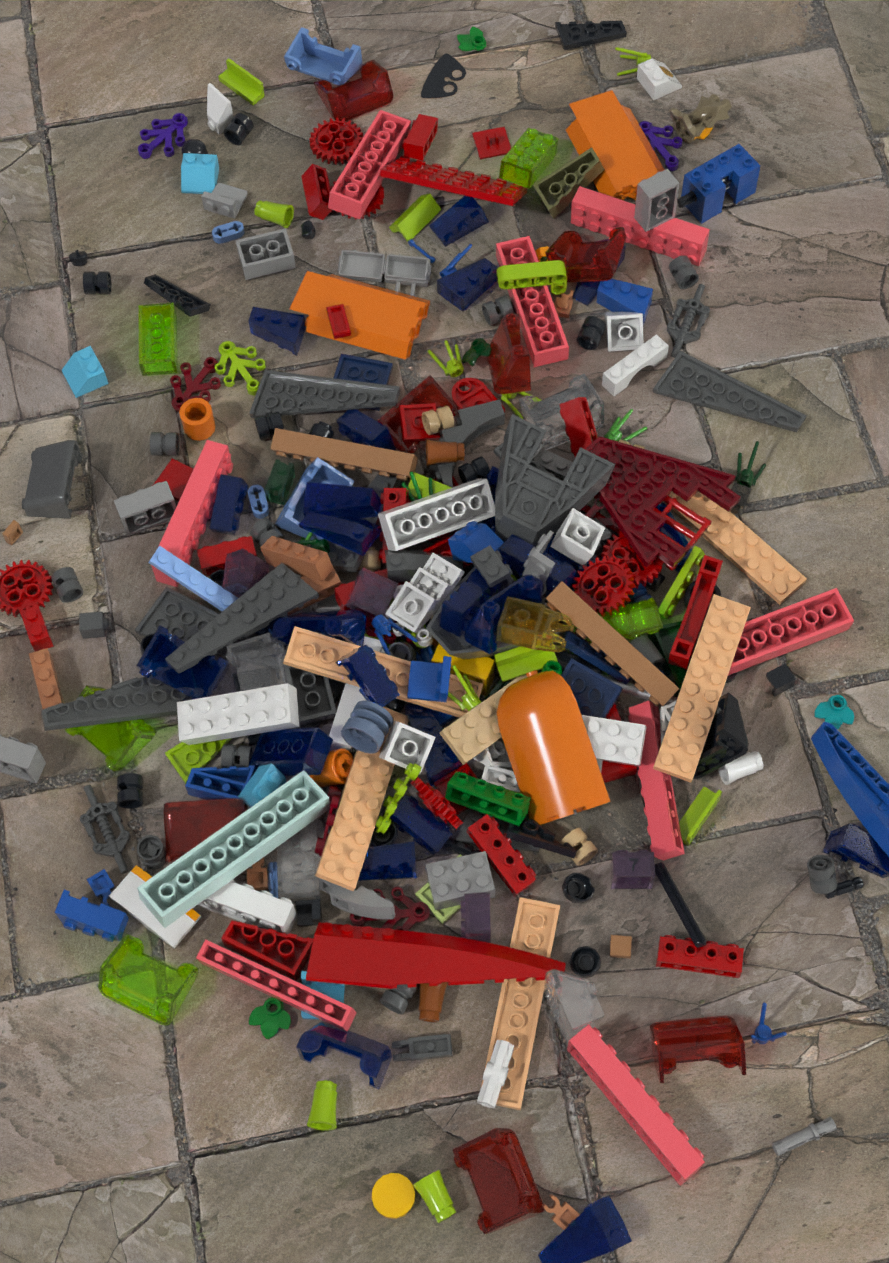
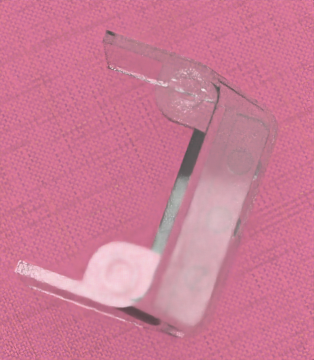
(571, 1002)

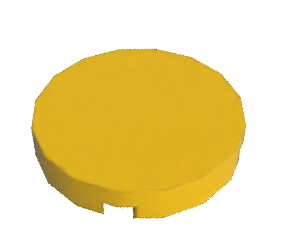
(393, 1195)

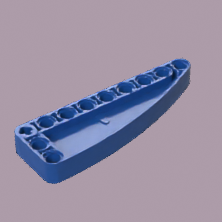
(857, 782)

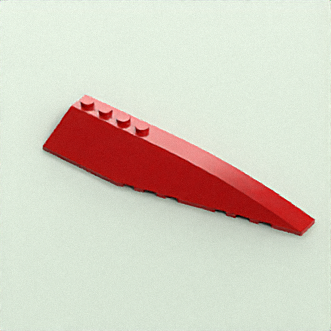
(402, 957)

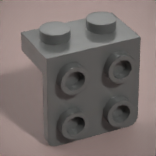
(491, 567)

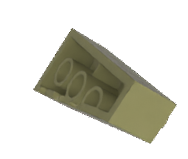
(561, 185)

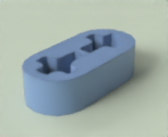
(228, 232)
(261, 500)

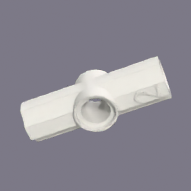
(495, 1074)

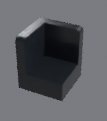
(781, 679)
(308, 912)

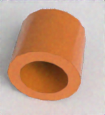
(197, 419)
(335, 768)

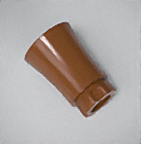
(444, 452)
(431, 1001)

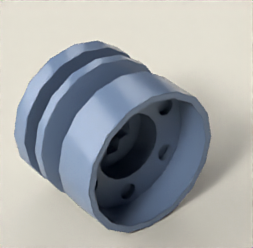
(367, 727)

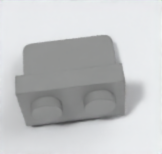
(224, 200)
(537, 563)

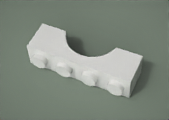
(620, 374)

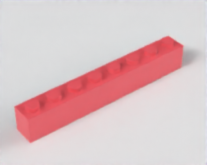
(657, 787)
(276, 985)

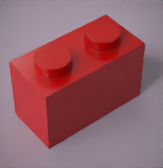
(36, 628)

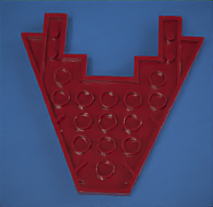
(642, 482)

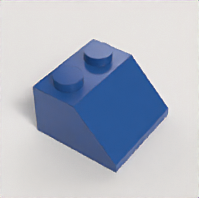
(471, 540)

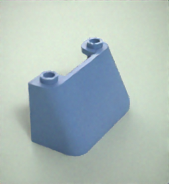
(322, 61)
(292, 512)

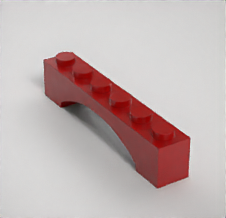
(695, 612)

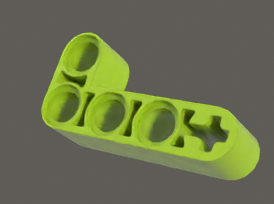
(533, 275)

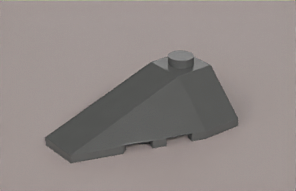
(405, 562)

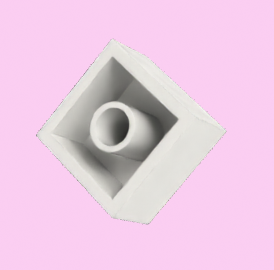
(406, 746)

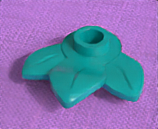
(833, 714)

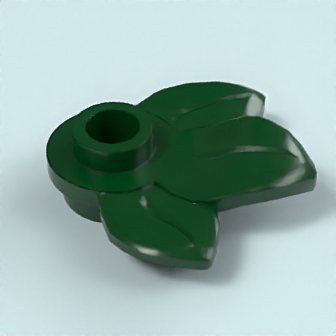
(478, 348)

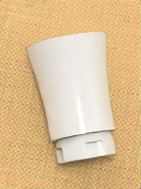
(741, 767)

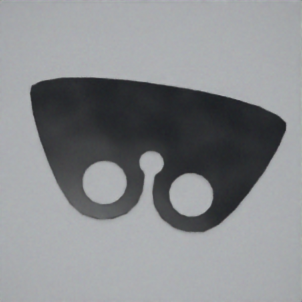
(435, 81)

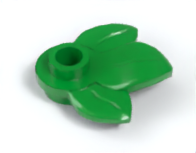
(472, 41)
(269, 1020)

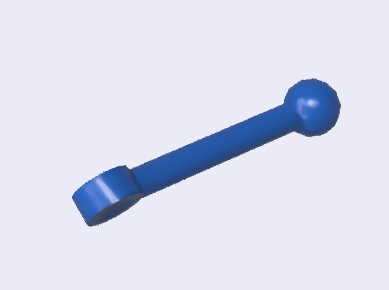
(412, 243)

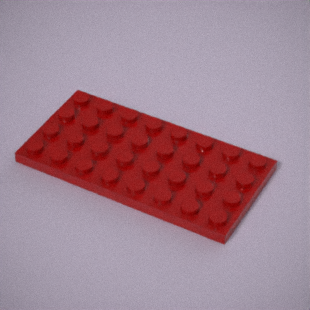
(454, 181)

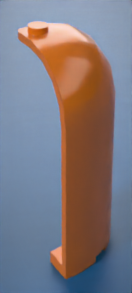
(549, 747)

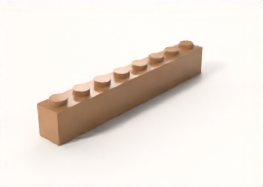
(344, 453)
(615, 646)

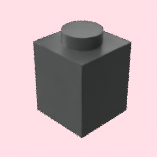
(93, 625)

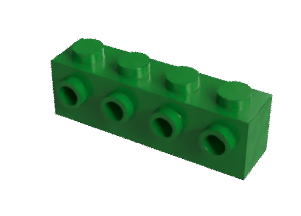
(487, 798)

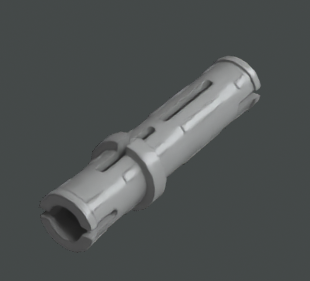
(810, 1133)

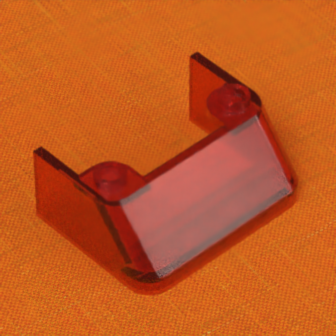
(697, 1041)

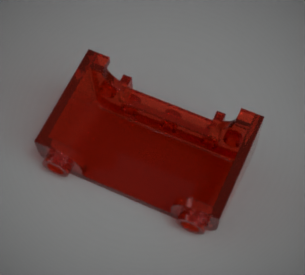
(358, 96)
(588, 259)
(509, 359)
(426, 392)
(194, 821)
(500, 1179)

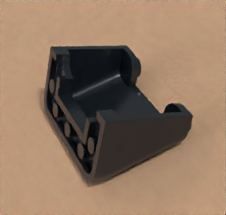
(725, 738)

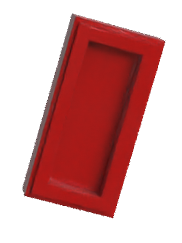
(338, 321)

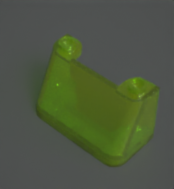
(116, 740)
(145, 982)

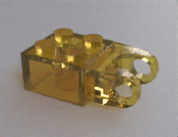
(531, 625)

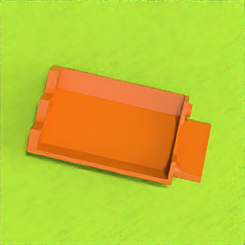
(617, 142)
(376, 316)

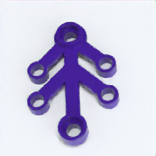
(177, 122)
(649, 130)

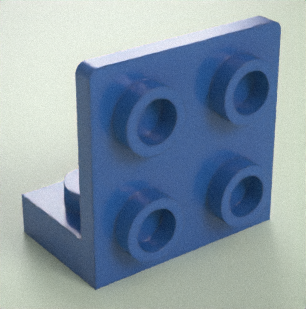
(429, 680)

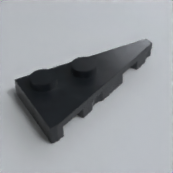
(540, 837)

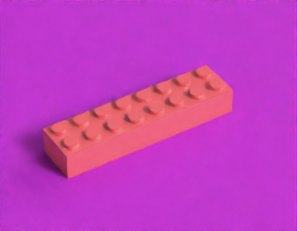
(362, 173)
(673, 238)
(535, 306)
(195, 506)
(791, 629)
(635, 1105)

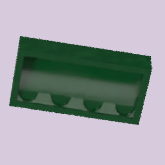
(664, 641)

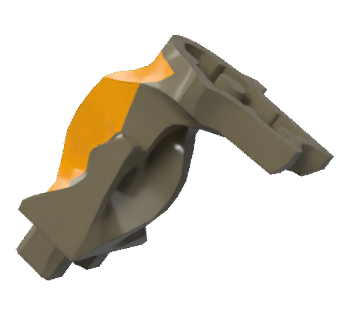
(706, 114)

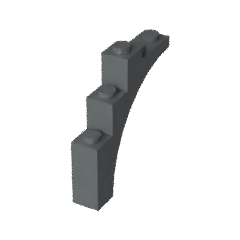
(470, 424)

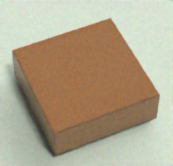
(12, 532)
(620, 946)

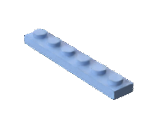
(192, 579)

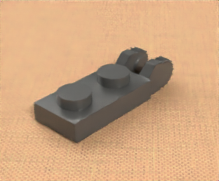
(424, 1047)

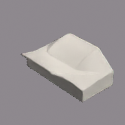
(501, 777)

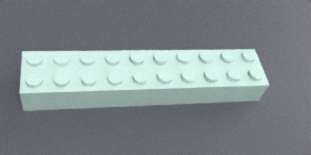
(233, 848)

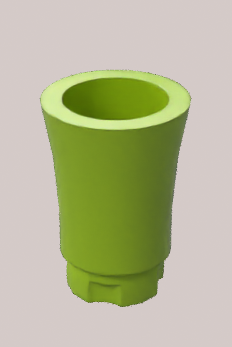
(274, 212)
(323, 1106)
(436, 1196)

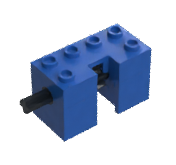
(706, 185)

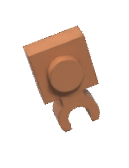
(564, 304)
(258, 876)
(563, 1214)

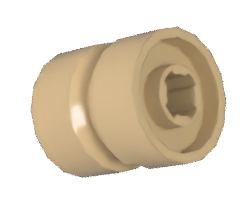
(437, 420)
(577, 840)

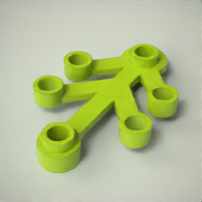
(239, 364)
(390, 802)

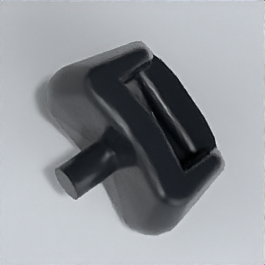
(308, 230)
(78, 258)

